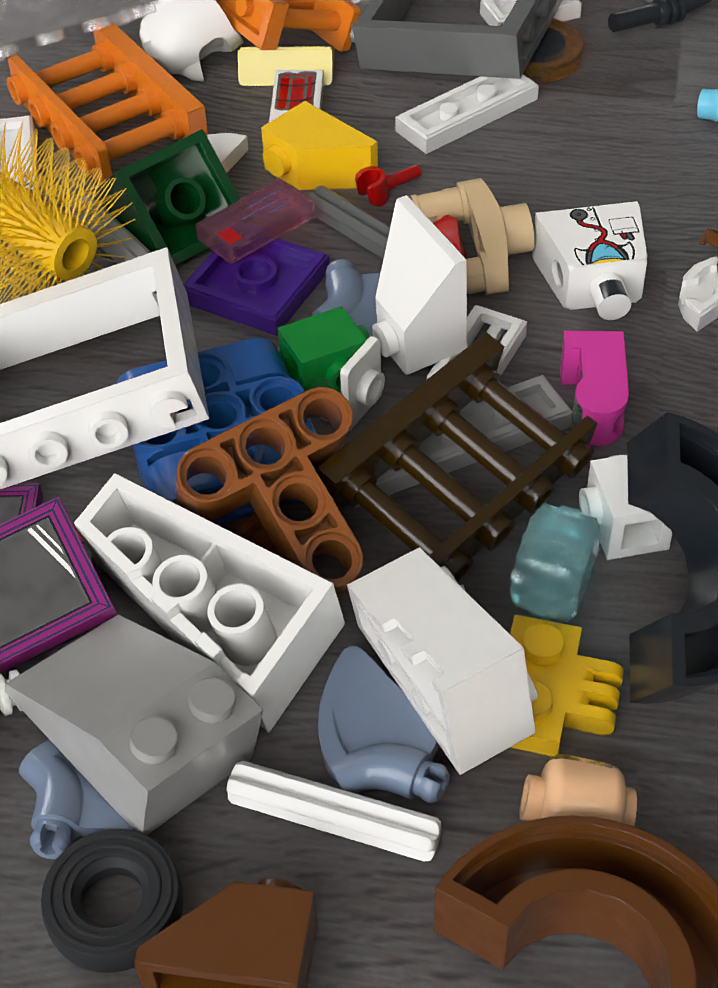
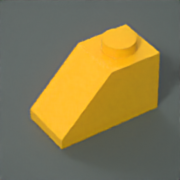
(316, 149)

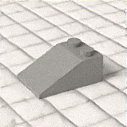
(140, 718)

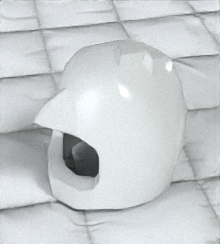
(186, 33)

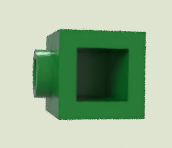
(320, 347)

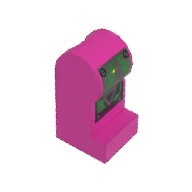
(599, 369)

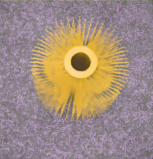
(42, 229)

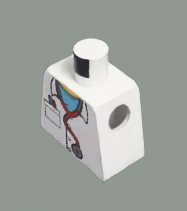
(593, 256)

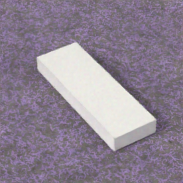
(464, 110)

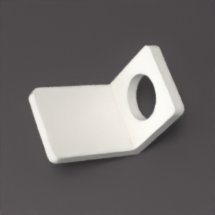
(363, 379)

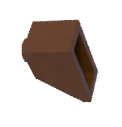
(236, 940)

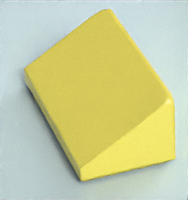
(259, 66)

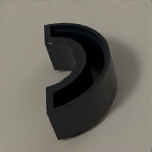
(676, 479)

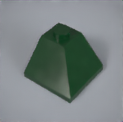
(171, 195)

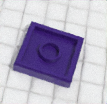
(259, 288)

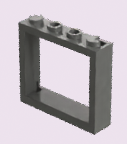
(451, 49)

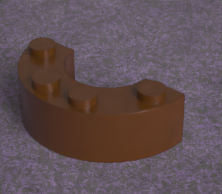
(590, 881)

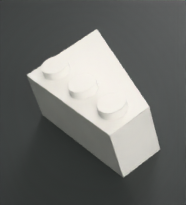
(447, 658)

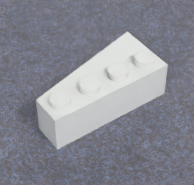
(215, 591)

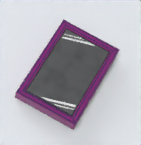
(45, 585)

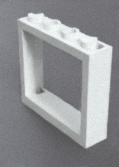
(117, 413)

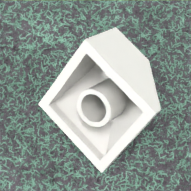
(420, 292)

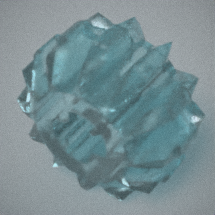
(555, 562)

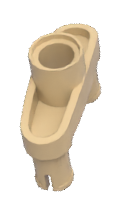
(493, 228)

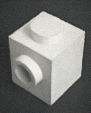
(623, 527)

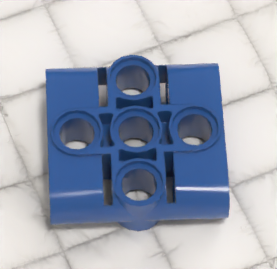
(238, 385)

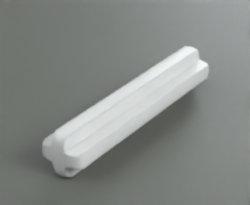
(334, 810)

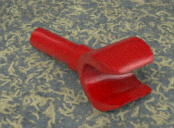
(376, 184)

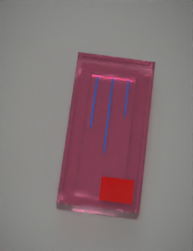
(255, 220)

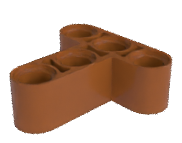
(286, 479)

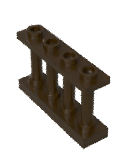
(436, 408)

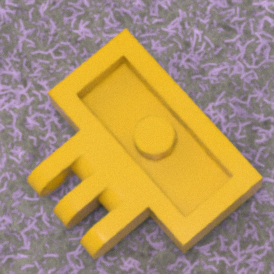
(570, 687)

